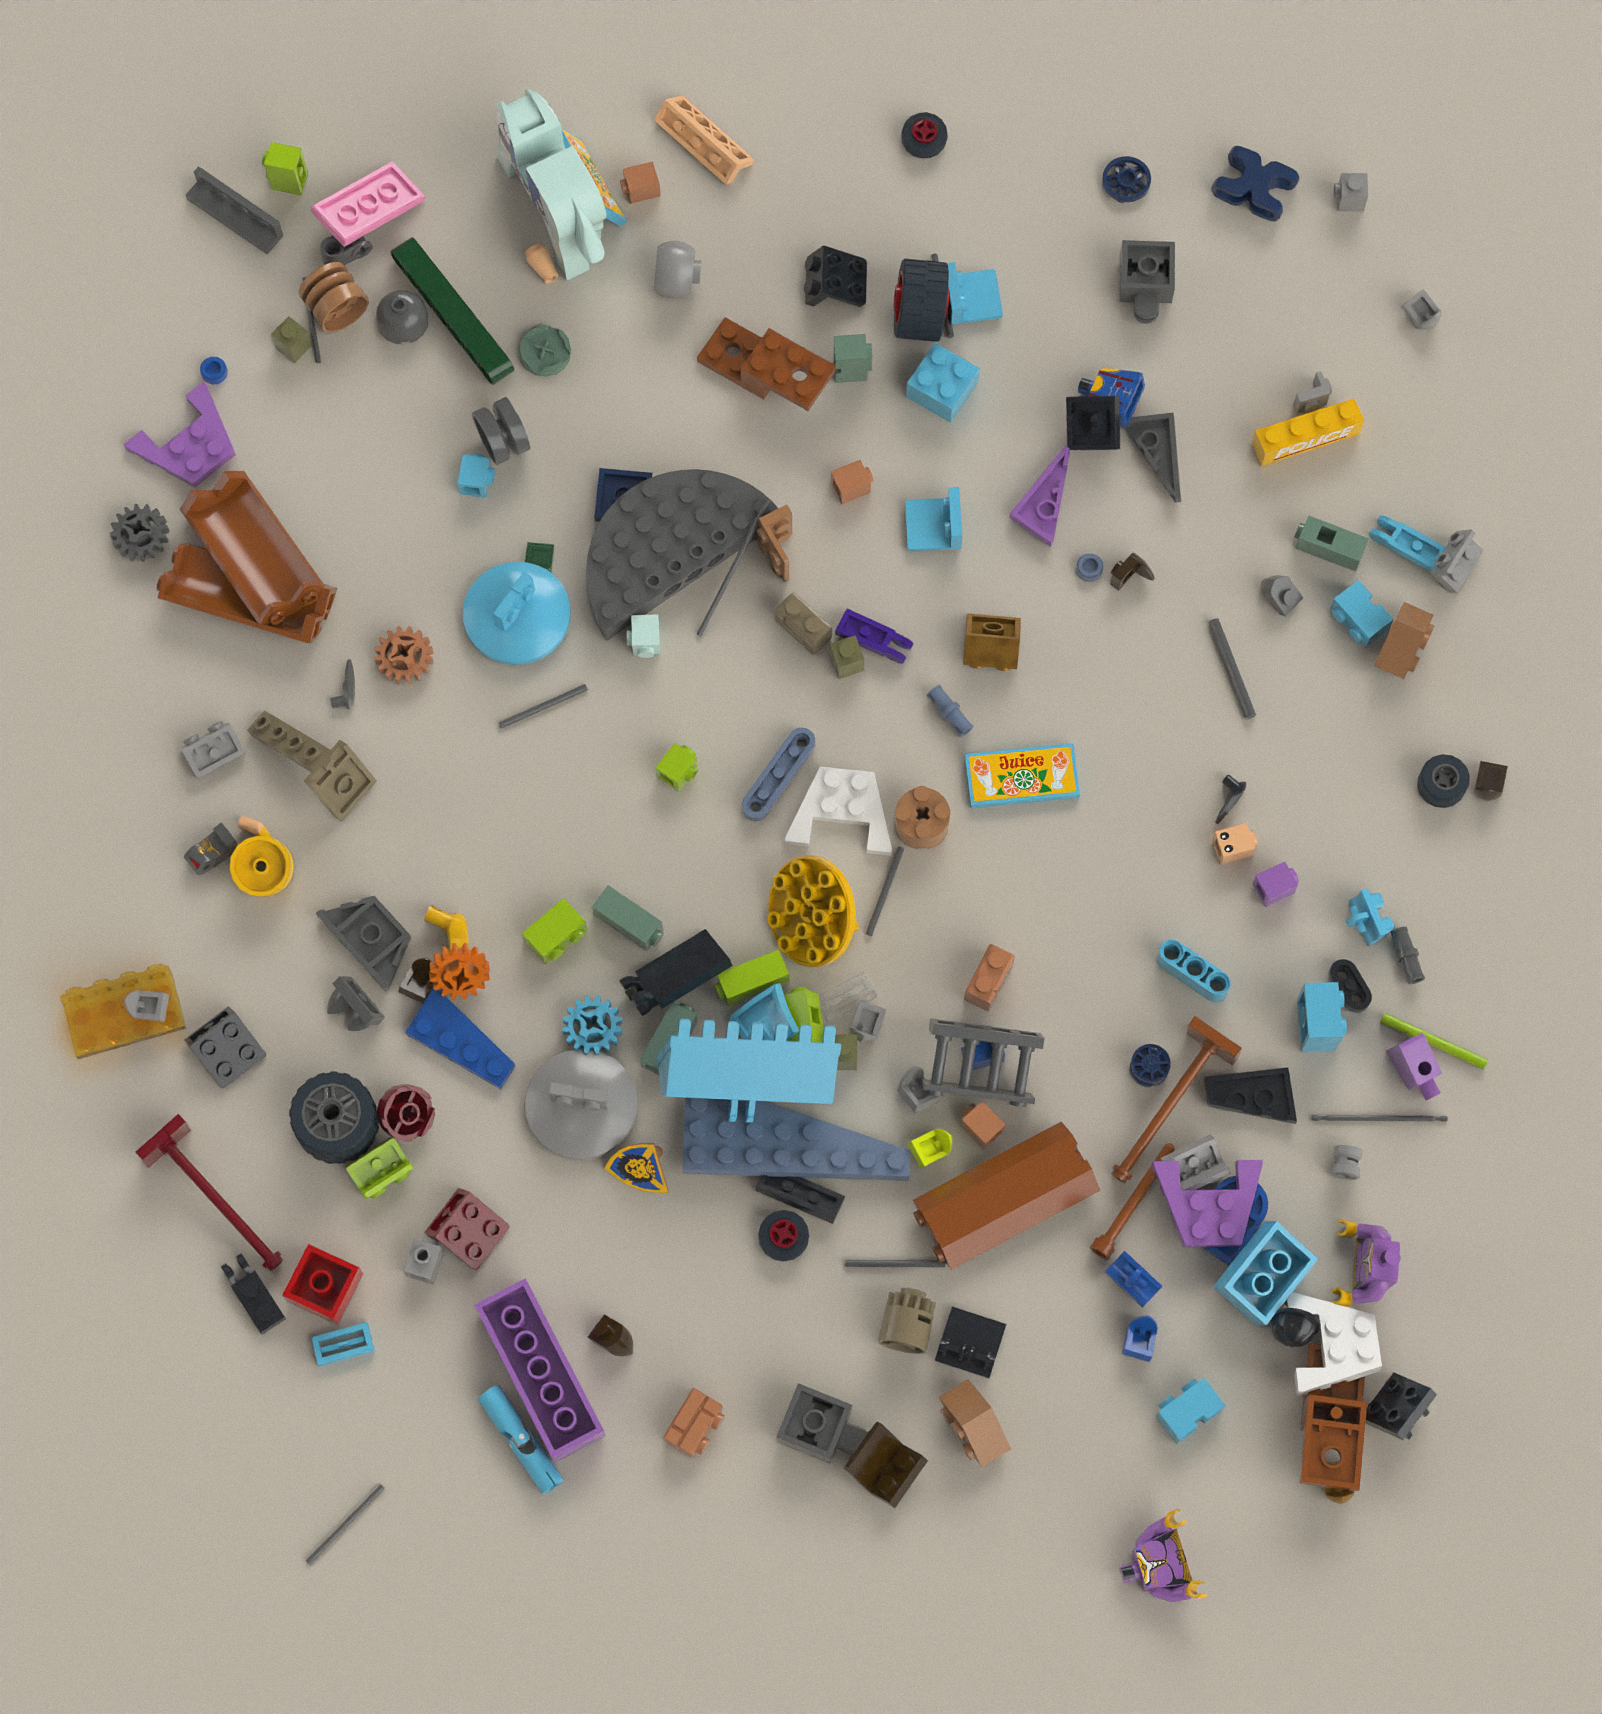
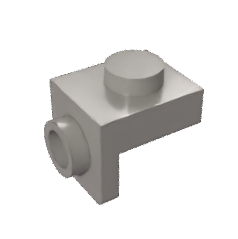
(1313, 398)

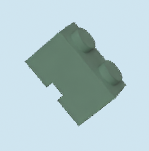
(852, 358)

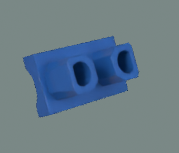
(1133, 1279)

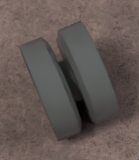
(502, 431)

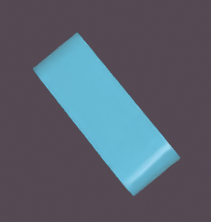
(1189, 958)

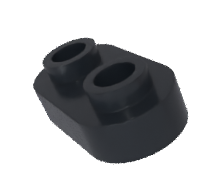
(1351, 986)

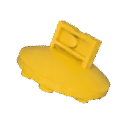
(812, 911)

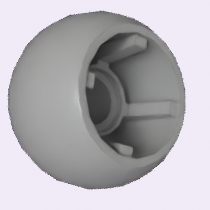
(676, 269)

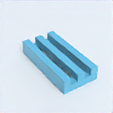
(347, 1354)

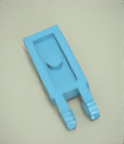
(1407, 542)

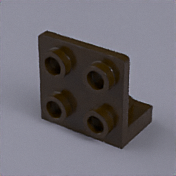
(885, 1465)

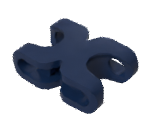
(1255, 183)

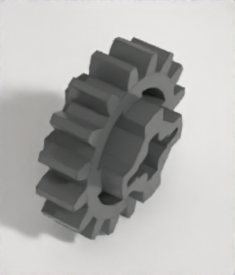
(138, 523)

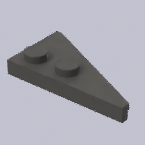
(1157, 442)

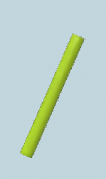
(1435, 1041)

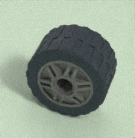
(327, 1097)

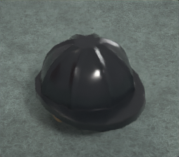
(1294, 1326)

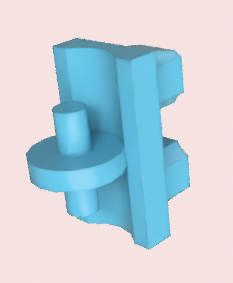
(1366, 917)

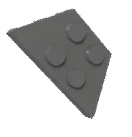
(369, 936)

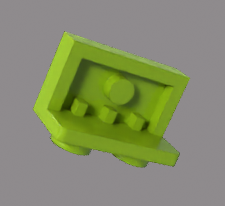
(379, 1168)

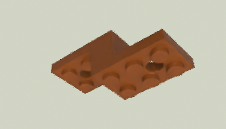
(766, 363)
(1333, 1421)

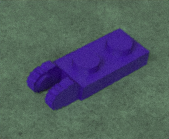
(872, 635)

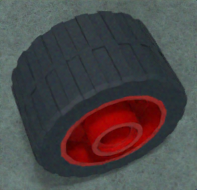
(921, 300)

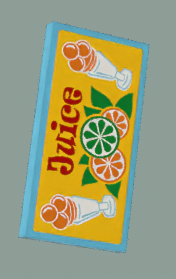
(613, 211)
(1022, 775)

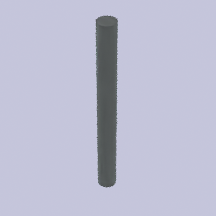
(1232, 668)

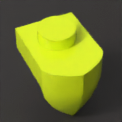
(931, 1147)

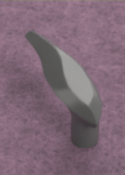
(348, 689)

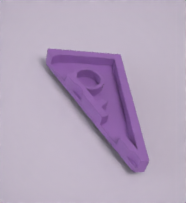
(1041, 504)

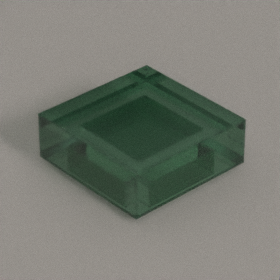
(540, 555)

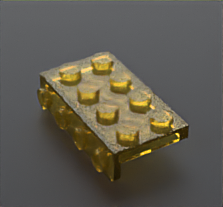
(101, 1021)

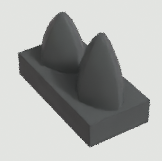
(348, 995)

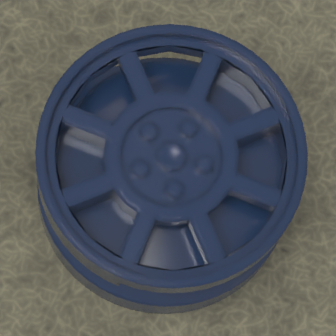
(1149, 1065)

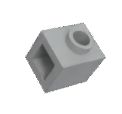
(1351, 191)
(424, 1260)

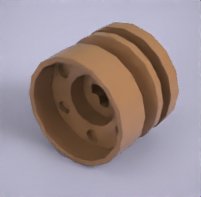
(333, 297)

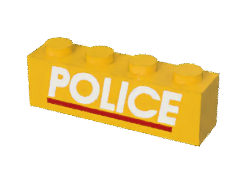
(1308, 432)

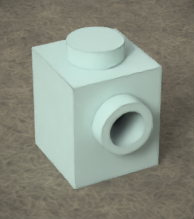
(644, 635)

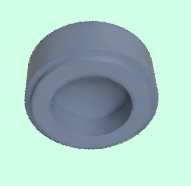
(1089, 567)

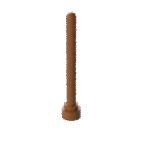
(1104, 1244)

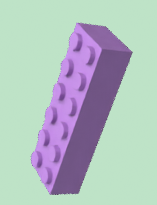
(540, 1370)

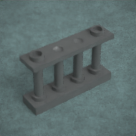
(972, 1035)

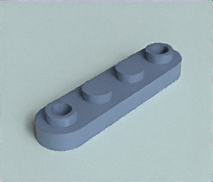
(778, 774)

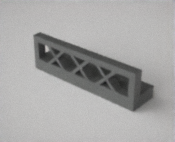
(234, 211)

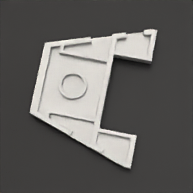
(842, 798)
(1346, 1341)

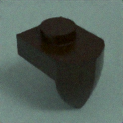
(1125, 570)
(1490, 780)
(417, 980)
(612, 1337)

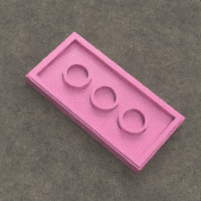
(367, 204)

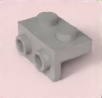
(1199, 1163)

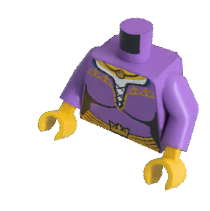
(1374, 1263)
(1162, 1562)

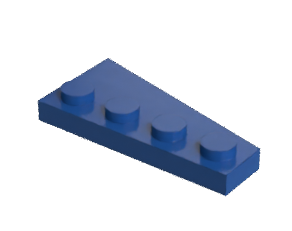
(457, 1038)

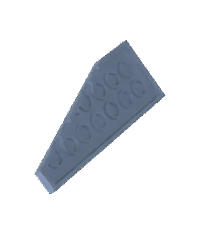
(782, 1145)

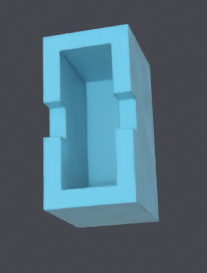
(1360, 615)
(1182, 1413)

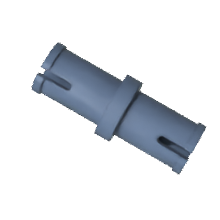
(949, 710)

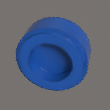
(213, 370)

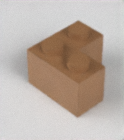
(1407, 634)
(974, 1422)

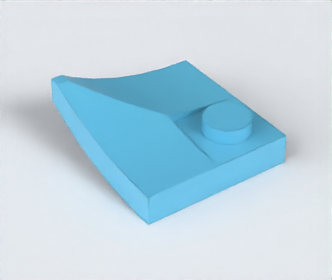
(768, 1009)

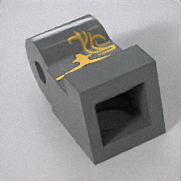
(211, 850)

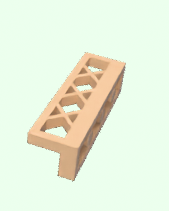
(701, 138)

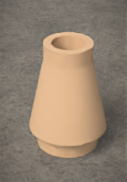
(541, 261)

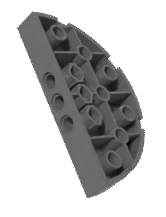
(665, 539)

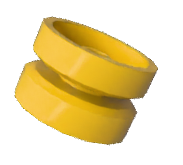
(278, 866)

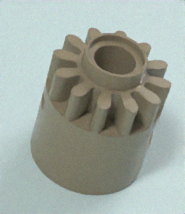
(907, 1321)

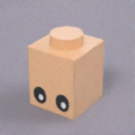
(1234, 843)

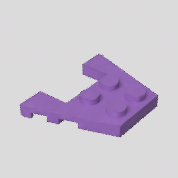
(196, 449)
(1209, 1216)

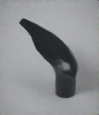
(1237, 789)

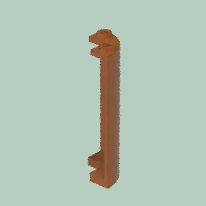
(252, 548)
(201, 585)

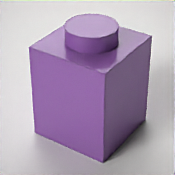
(1276, 883)

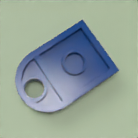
(1256, 1217)

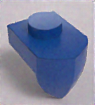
(1140, 1338)

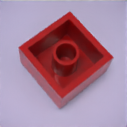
(322, 1284)

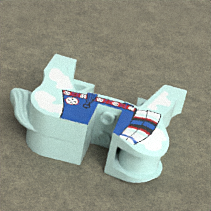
(554, 179)

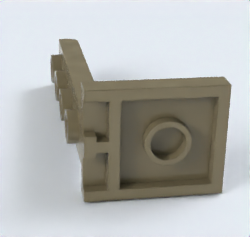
(335, 774)

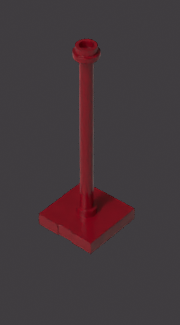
(166, 1143)

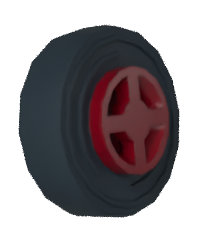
(920, 126)
(786, 1225)

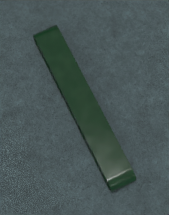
(452, 311)

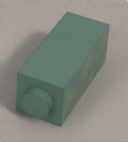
(1331, 543)
(628, 918)
(667, 1027)

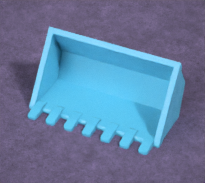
(749, 1067)

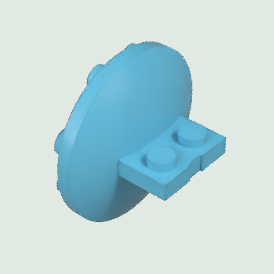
(516, 613)

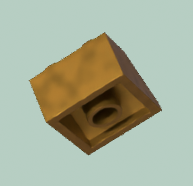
(992, 642)

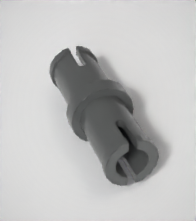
(1407, 955)

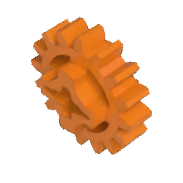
(459, 971)

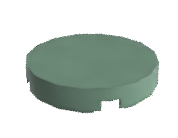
(545, 350)

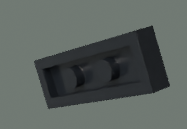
(802, 1195)

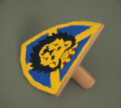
(639, 1167)

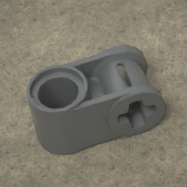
(346, 254)

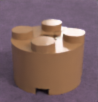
(923, 833)

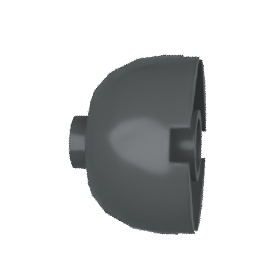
(401, 317)

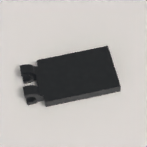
(676, 972)

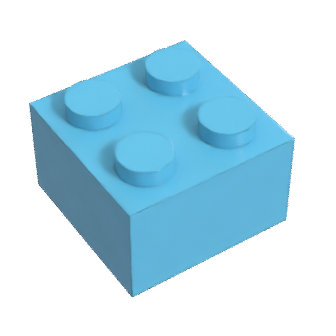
(942, 382)
(1321, 1016)

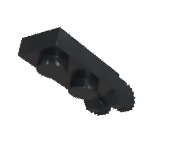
(254, 1297)

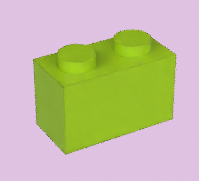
(285, 168)
(555, 931)

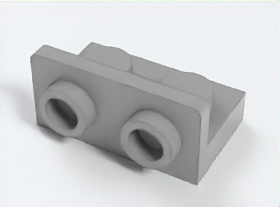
(1456, 560)
(212, 749)

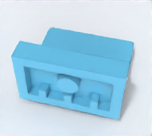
(973, 296)
(934, 523)

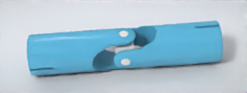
(511, 1426)

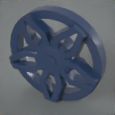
(1126, 179)

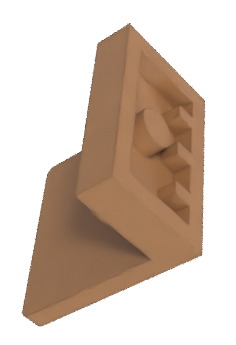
(772, 530)

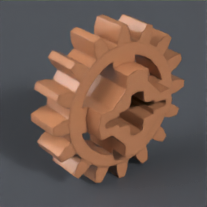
(411, 648)

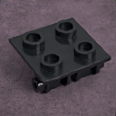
(970, 1342)

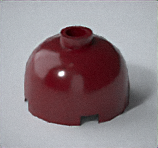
(405, 1112)

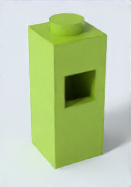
(751, 978)
(806, 1010)

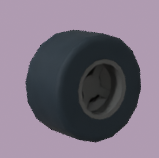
(1445, 771)

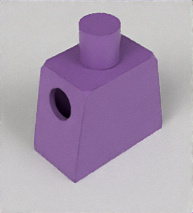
(1416, 1054)

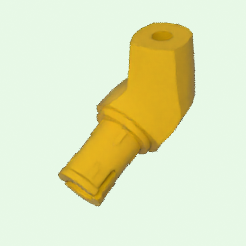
(454, 925)

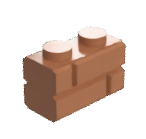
(989, 977)
(694, 1423)

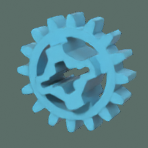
(583, 1018)

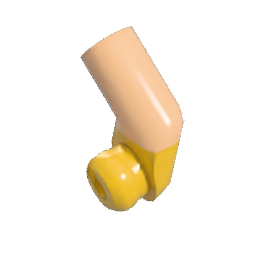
(253, 826)

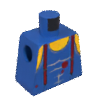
(1115, 382)

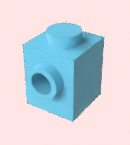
(475, 475)

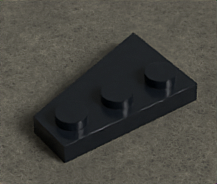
(1253, 1093)

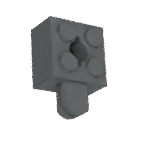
(1147, 276)
(819, 1425)

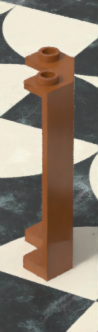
(1005, 1195)

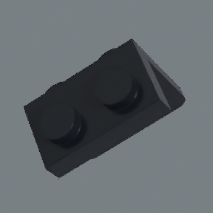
(835, 276)

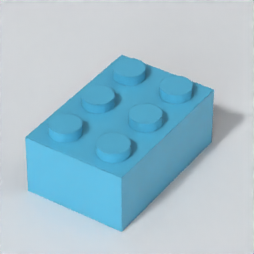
(1265, 1272)

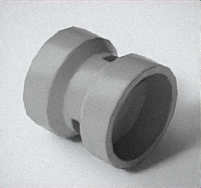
(1346, 1162)

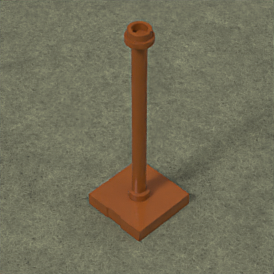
(1211, 1043)

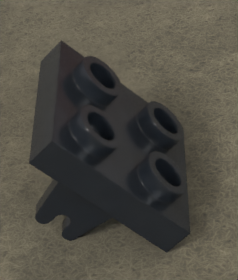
(1093, 422)
(1399, 1406)

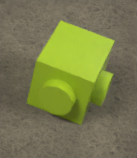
(677, 766)

